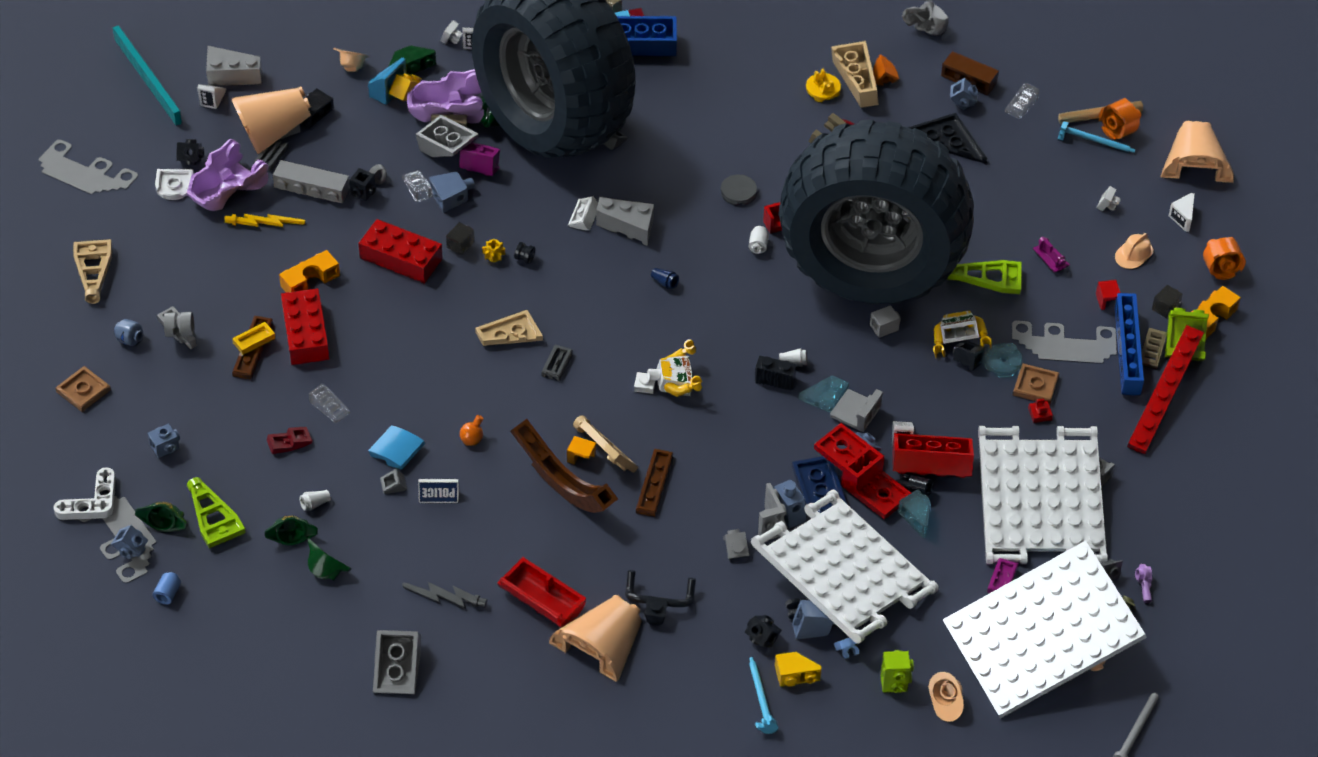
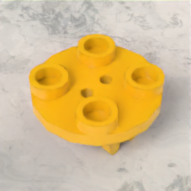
(823, 86)

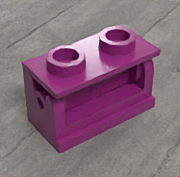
(480, 158)

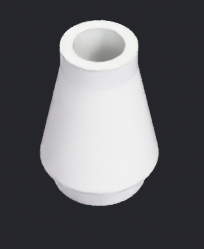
(795, 356)
(314, 499)

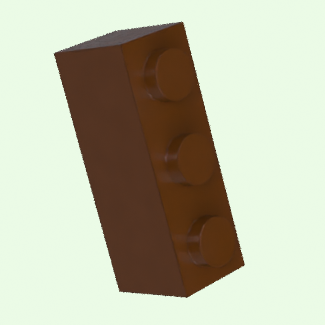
(980, 75)

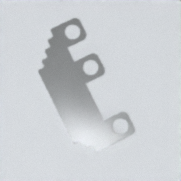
(82, 177)
(1060, 348)
(123, 516)

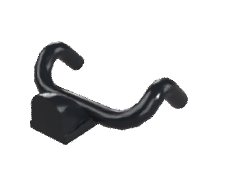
(657, 606)

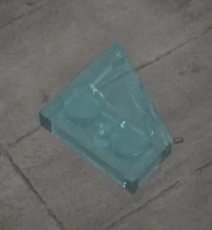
(825, 393)

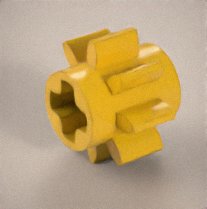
(493, 250)

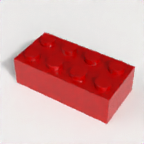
(400, 250)
(305, 326)
(932, 455)

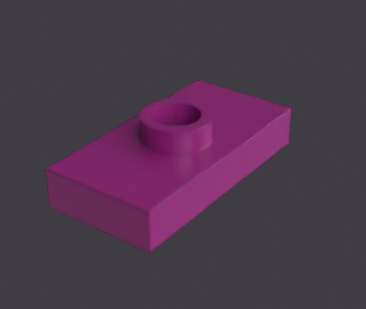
(1002, 575)

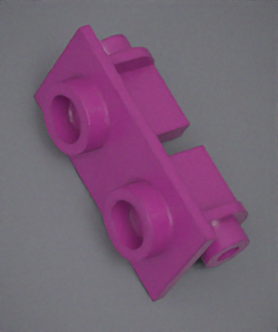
(1050, 255)

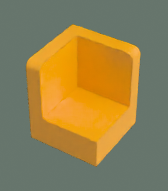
(580, 447)

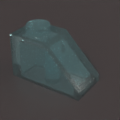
(915, 511)

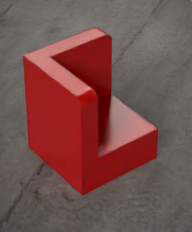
(771, 218)
(1106, 291)

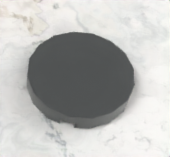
(738, 189)

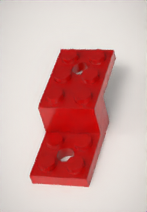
(862, 470)

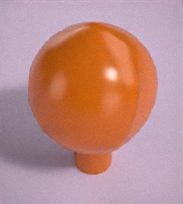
(472, 432)

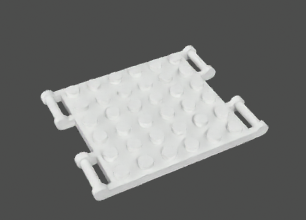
(1040, 493)
(844, 566)

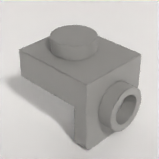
(736, 544)

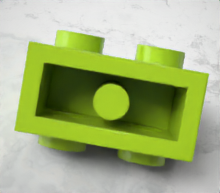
(896, 671)

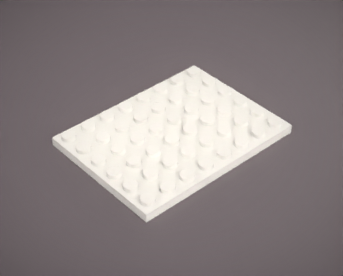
(1044, 629)

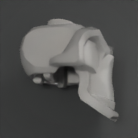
(927, 18)

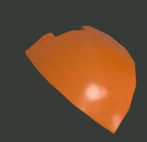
(884, 71)

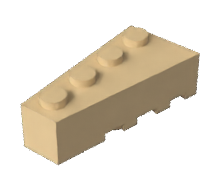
(855, 68)

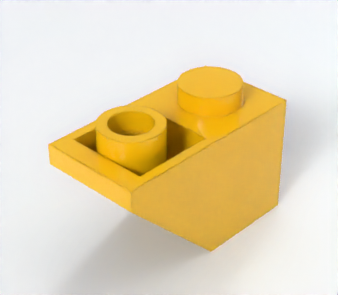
(403, 84)
(796, 669)

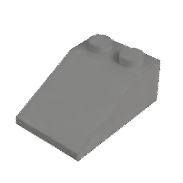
(444, 137)
(396, 661)

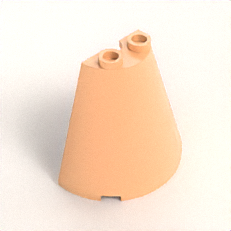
(271, 115)
(1197, 147)
(603, 633)

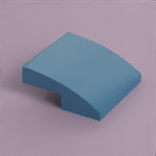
(396, 447)

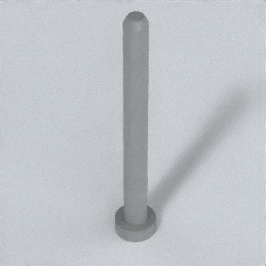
(1138, 726)

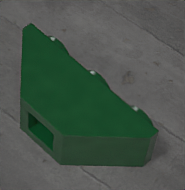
(415, 58)

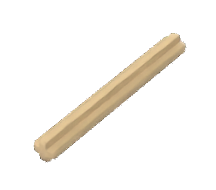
(1088, 114)

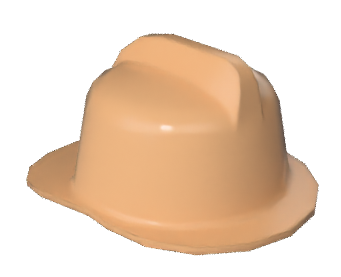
(351, 60)
(1134, 251)
(946, 696)

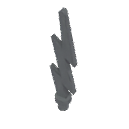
(456, 599)

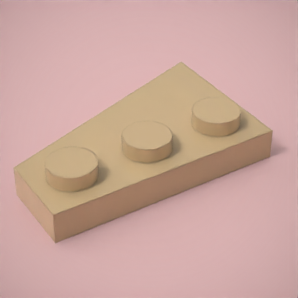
(511, 329)

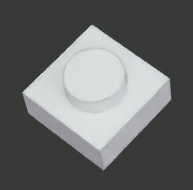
(644, 385)

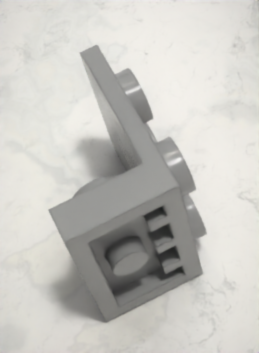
(857, 409)
(773, 512)

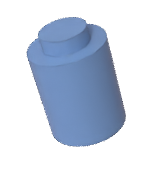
(166, 588)

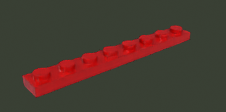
(1165, 389)

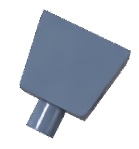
(450, 190)
(793, 502)
(810, 621)

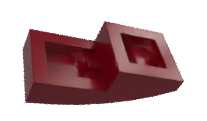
(284, 442)

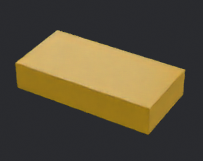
(254, 338)

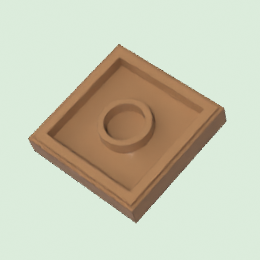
(1035, 383)
(83, 388)

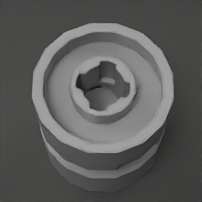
(179, 324)

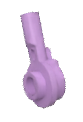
(1144, 577)

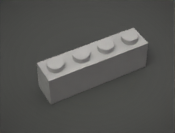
(311, 181)

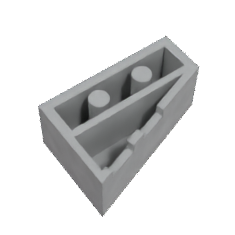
(232, 68)
(626, 217)

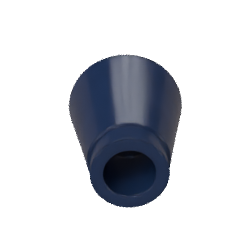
(667, 278)

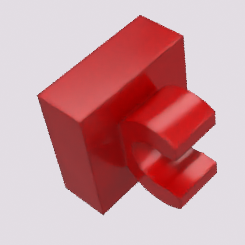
(1040, 411)

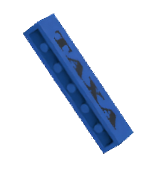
(1129, 344)

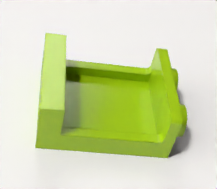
(1176, 324)

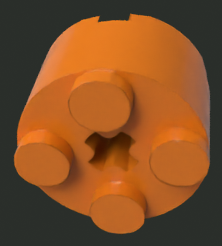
(1119, 119)
(1224, 258)

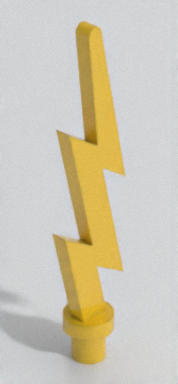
(253, 220)

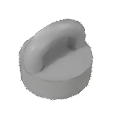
(380, 172)

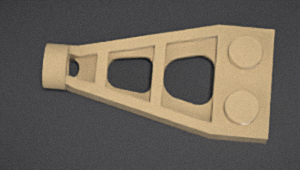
(93, 250)
(615, 455)

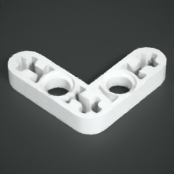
(97, 502)

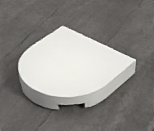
(173, 183)

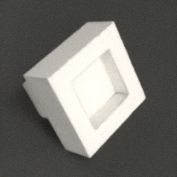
(451, 33)
(1108, 200)

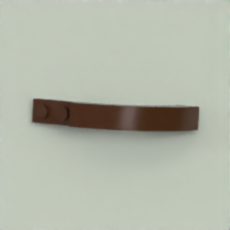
(563, 481)

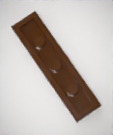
(247, 363)
(654, 482)

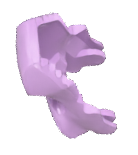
(452, 94)
(225, 176)

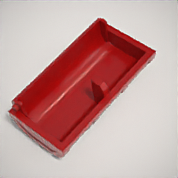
(542, 592)

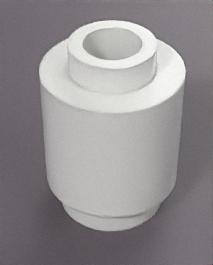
(758, 240)

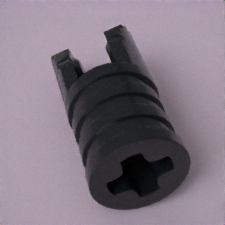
(914, 482)

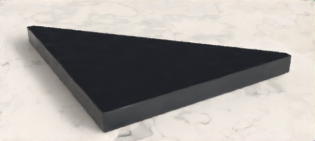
(954, 136)

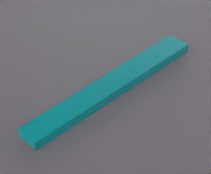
(147, 75)

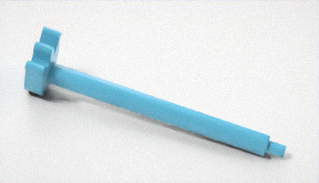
(1065, 129)
(769, 724)

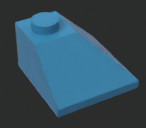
(381, 84)

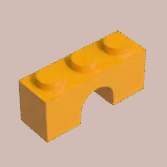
(319, 266)
(1221, 303)

